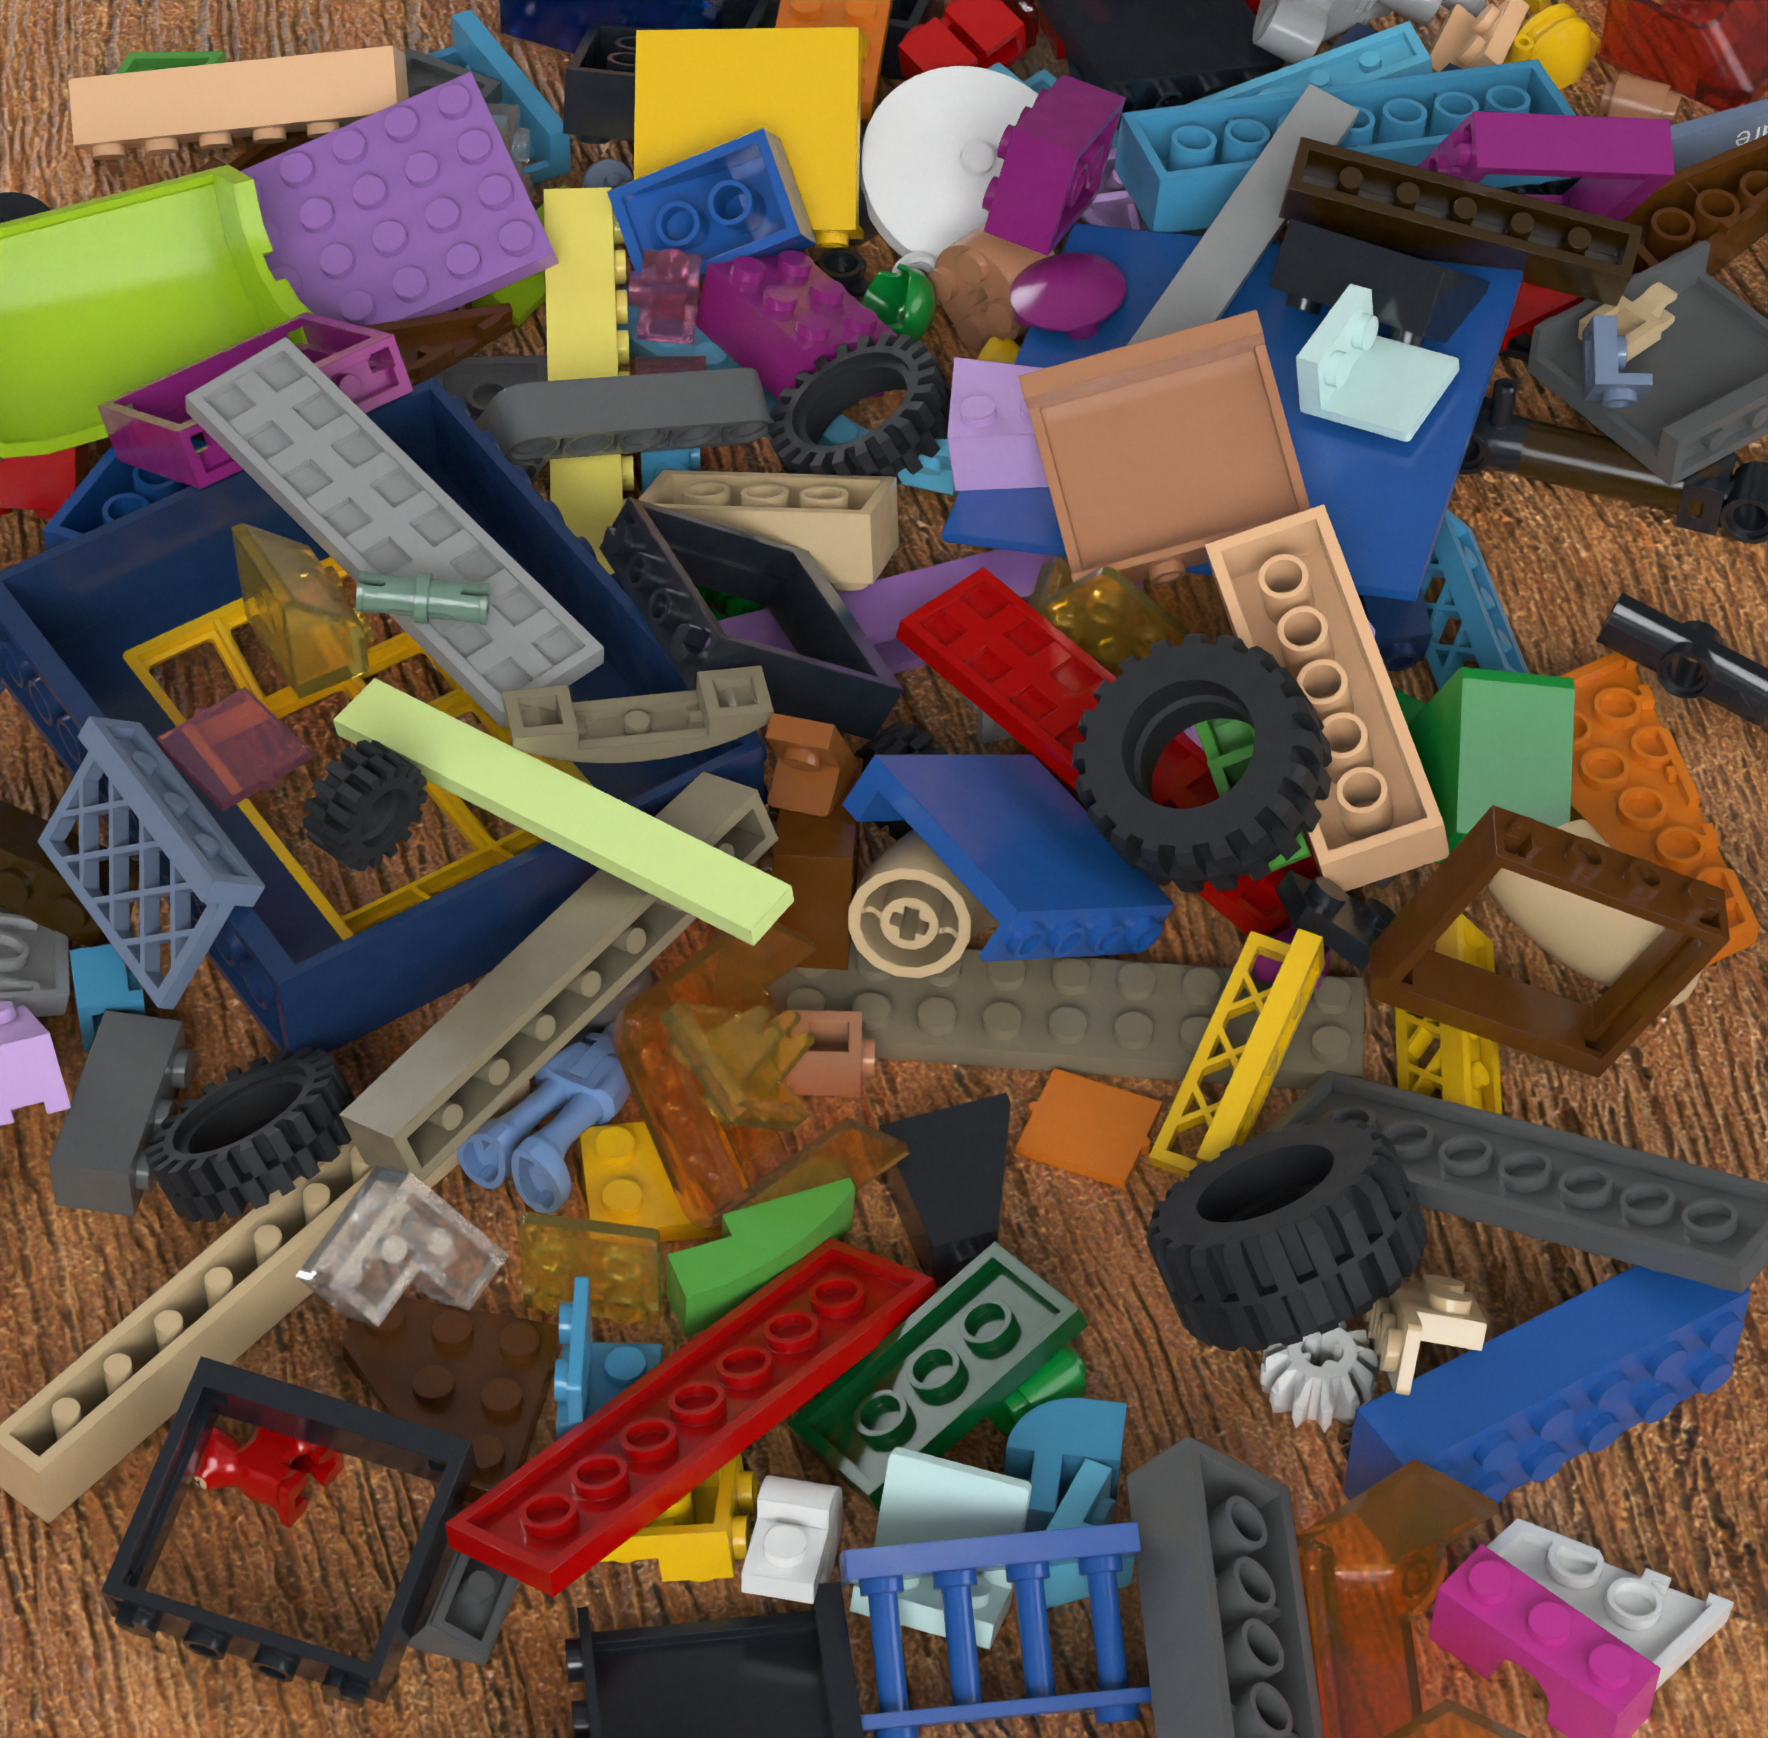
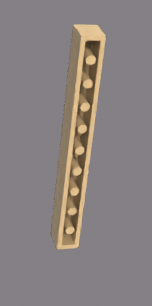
(145, 1363)

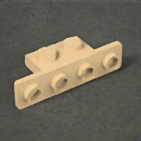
(1419, 1312)

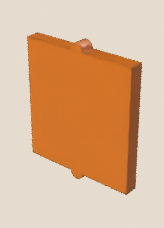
(1089, 1128)

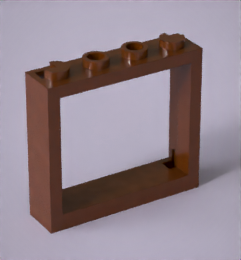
(1524, 1014)

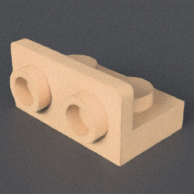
(1479, 40)

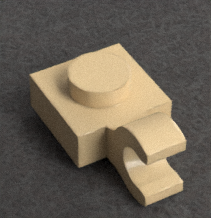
(1639, 320)

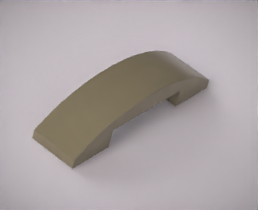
(639, 727)

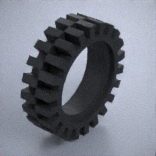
(845, 382)
(251, 1135)

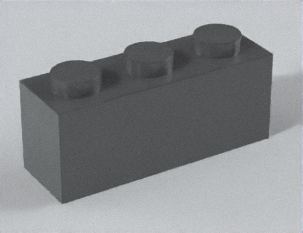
(116, 1108)

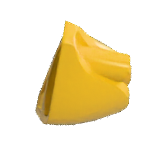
(1558, 41)

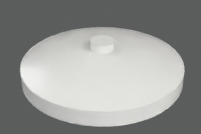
(936, 153)

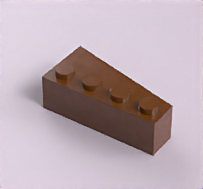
(1709, 201)

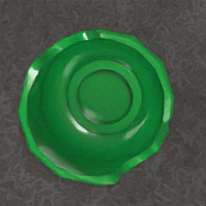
(902, 301)

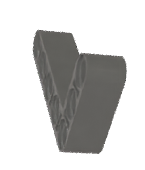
(626, 415)

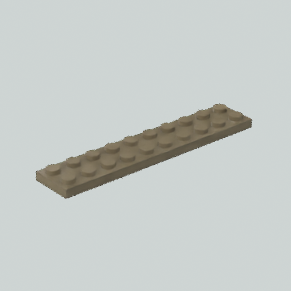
(1073, 1016)

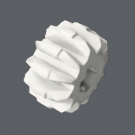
(1321, 1376)

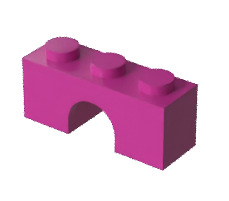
(1501, 1614)

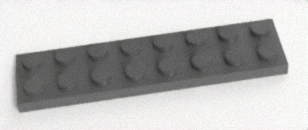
(1559, 1183)

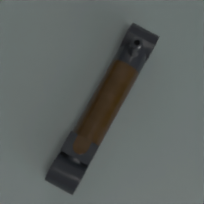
(1605, 469)

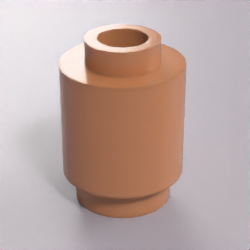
(1640, 99)

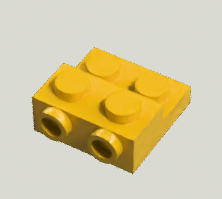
(701, 1531)

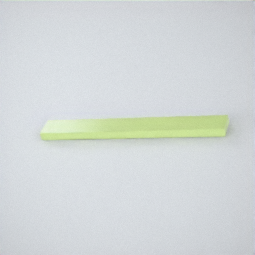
(569, 813)

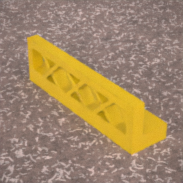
(1465, 1063)
(1252, 1064)

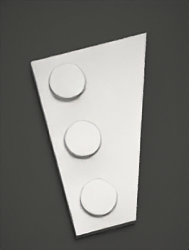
(1635, 1609)

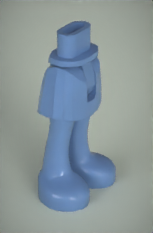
(584, 1089)

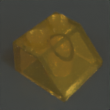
(300, 611)

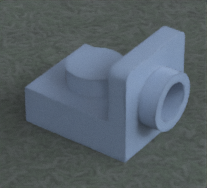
(1603, 359)

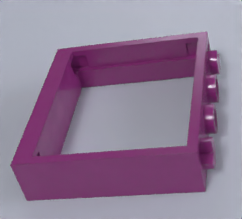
(1614, 156)
(154, 429)

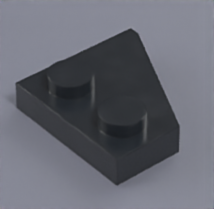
(1342, 920)

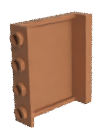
(1164, 448)

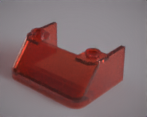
(1697, 46)

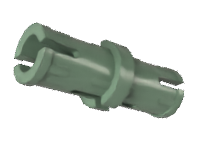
(423, 597)

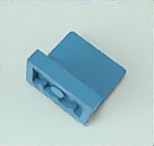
(589, 1370)

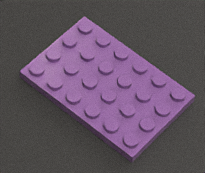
(401, 211)

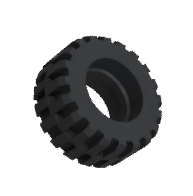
(1156, 703)
(1287, 1235)

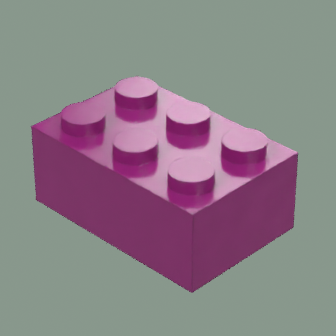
(1052, 164)
(781, 316)

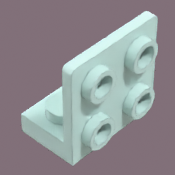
(1367, 378)
(942, 1501)

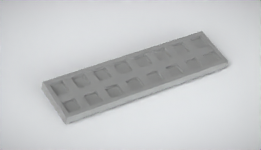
(389, 518)

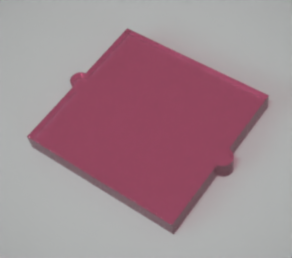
(234, 749)

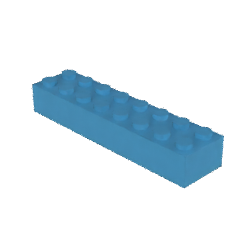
(1192, 157)

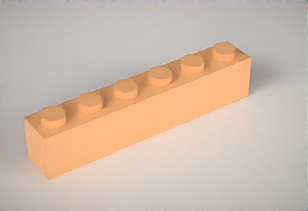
(233, 101)

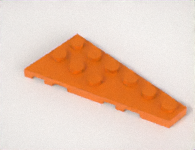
(1639, 789)

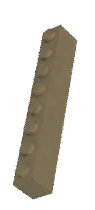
(540, 995)

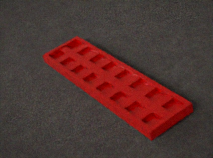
(1037, 689)

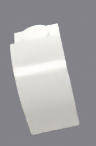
(793, 1539)

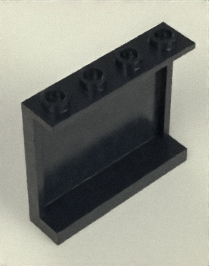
(1161, 48)
(719, 1677)

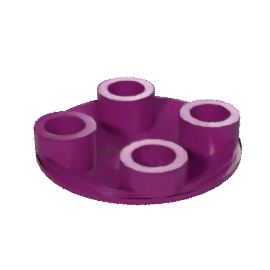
(1068, 294)

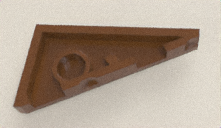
(443, 339)

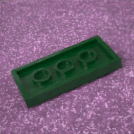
(938, 1371)

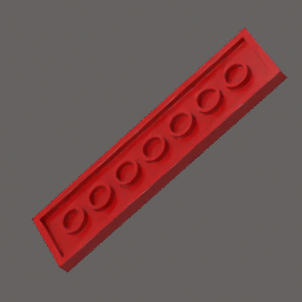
(688, 1417)

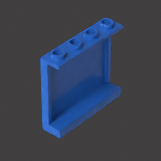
(1019, 851)

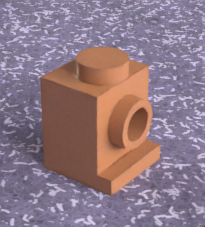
(837, 1056)

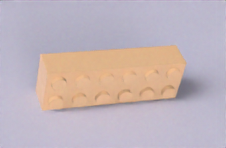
(1297, 601)

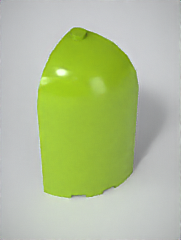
(124, 296)

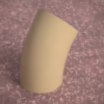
(914, 912)
(1574, 929)

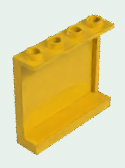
(726, 83)

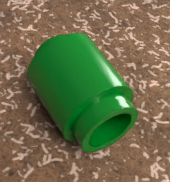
(1056, 1379)

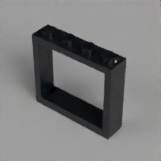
(837, 669)
(314, 1419)

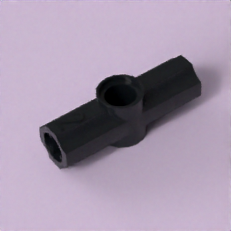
(1662, 642)

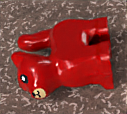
(267, 1469)

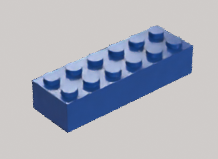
(1554, 1385)

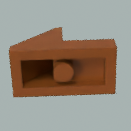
(810, 767)

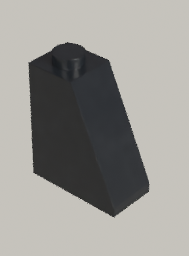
(951, 1182)

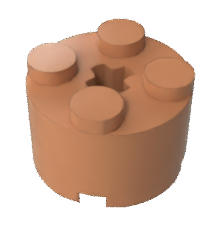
(975, 286)

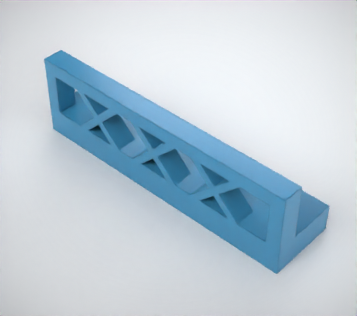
(481, 53)
(1476, 605)

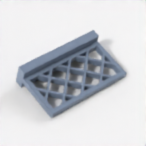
(170, 822)

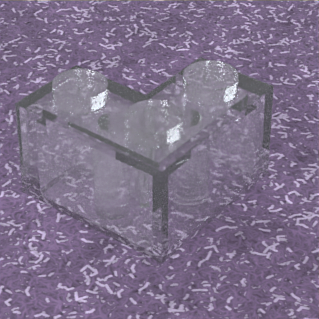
(397, 1236)

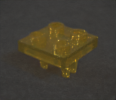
(741, 1061)

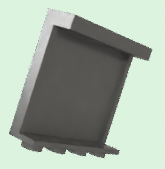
(1704, 368)

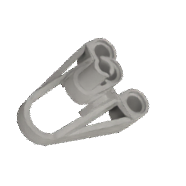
(1299, 26)

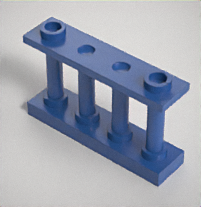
(1026, 1564)

